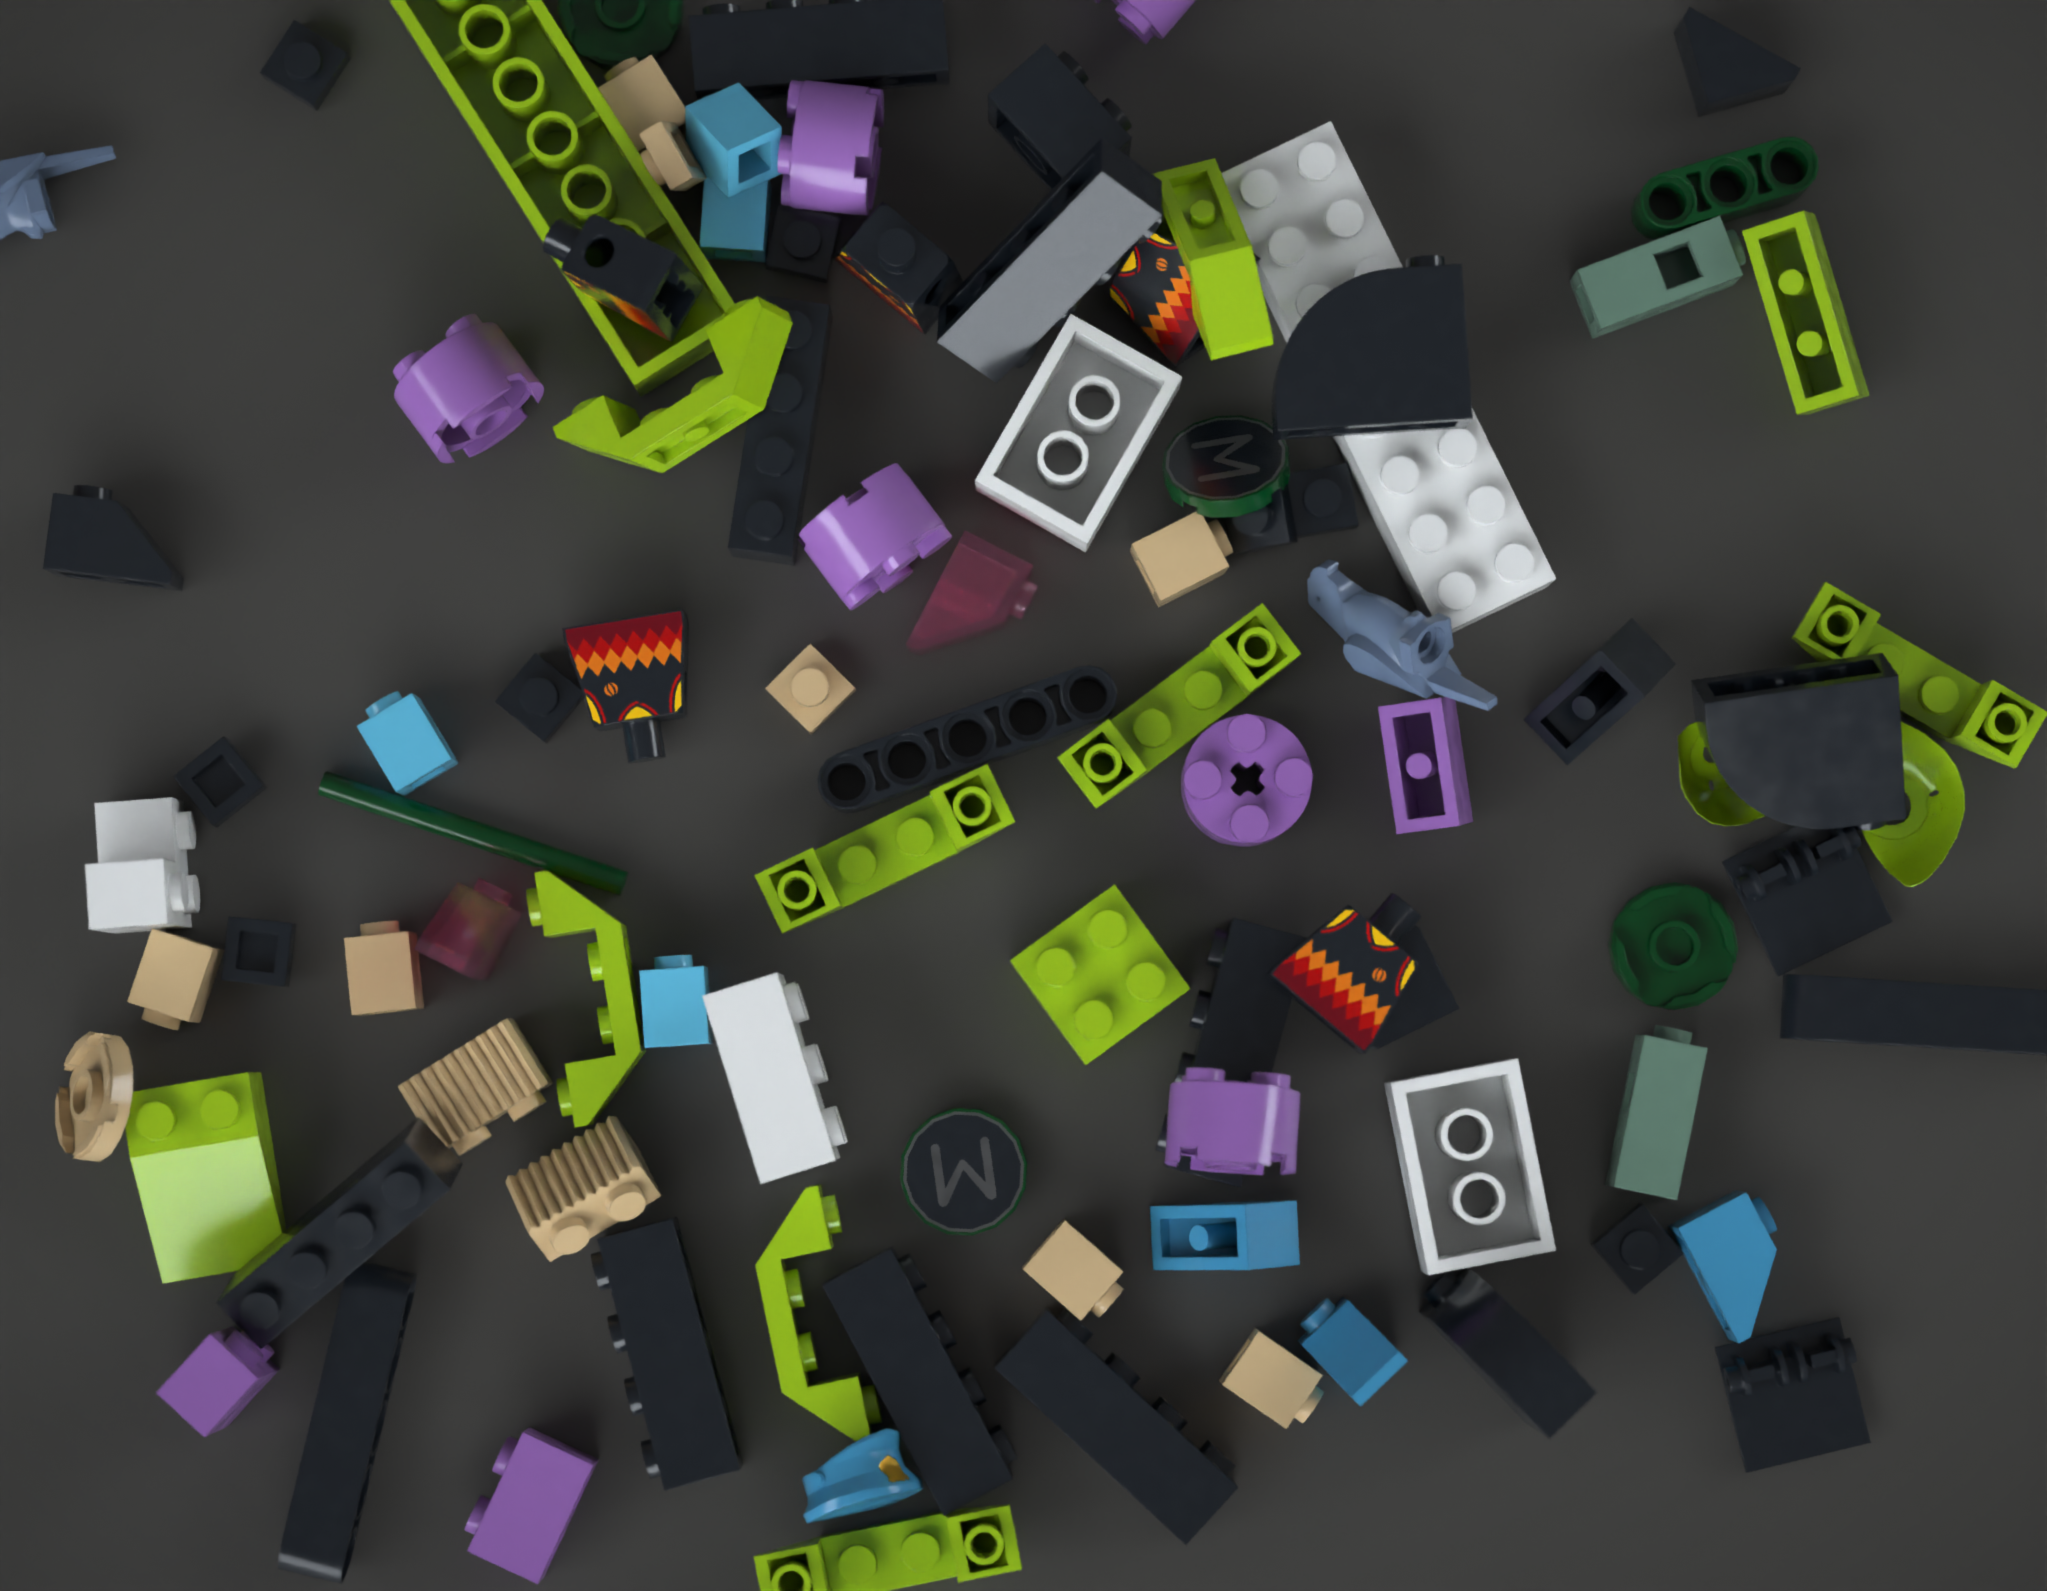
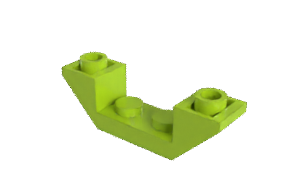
(1218, 259)
(749, 352)
(1931, 693)
(1180, 707)
(885, 850)
(594, 1081)
(835, 1400)
(897, 1553)

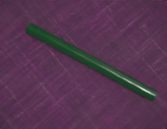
(473, 833)

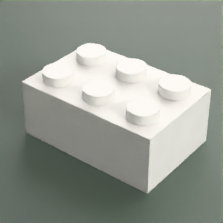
(1078, 433)
(775, 1076)
(1469, 1166)

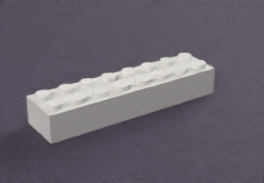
(1430, 491)

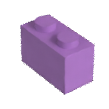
(1425, 765)
(218, 1380)
(531, 1503)

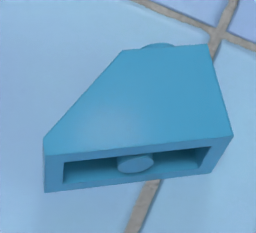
(1225, 1235)
(1730, 1257)
(1349, 1348)

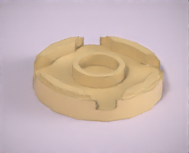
(98, 1099)

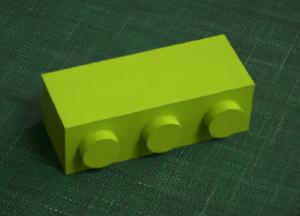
(1805, 313)

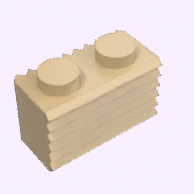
(477, 1086)
(582, 1189)

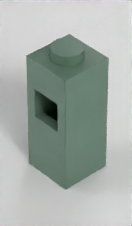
(1658, 276)
(1657, 1113)

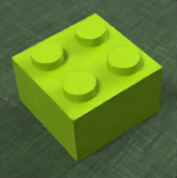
(1099, 974)

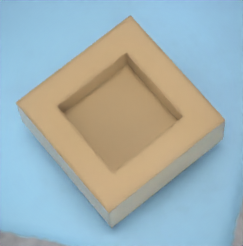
(670, 157)
(810, 689)

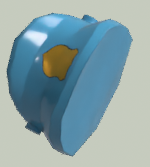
(860, 1479)

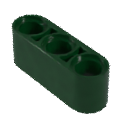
(1749, 171)

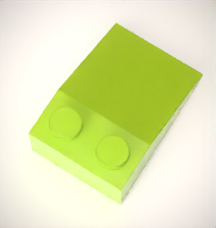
(205, 1173)

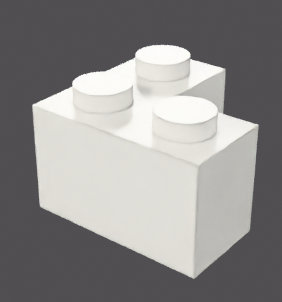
(142, 867)

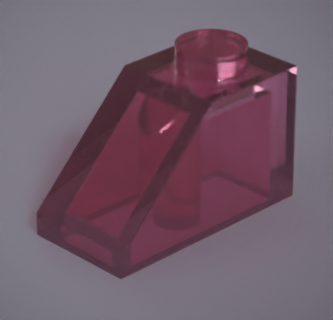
(973, 596)
(470, 929)

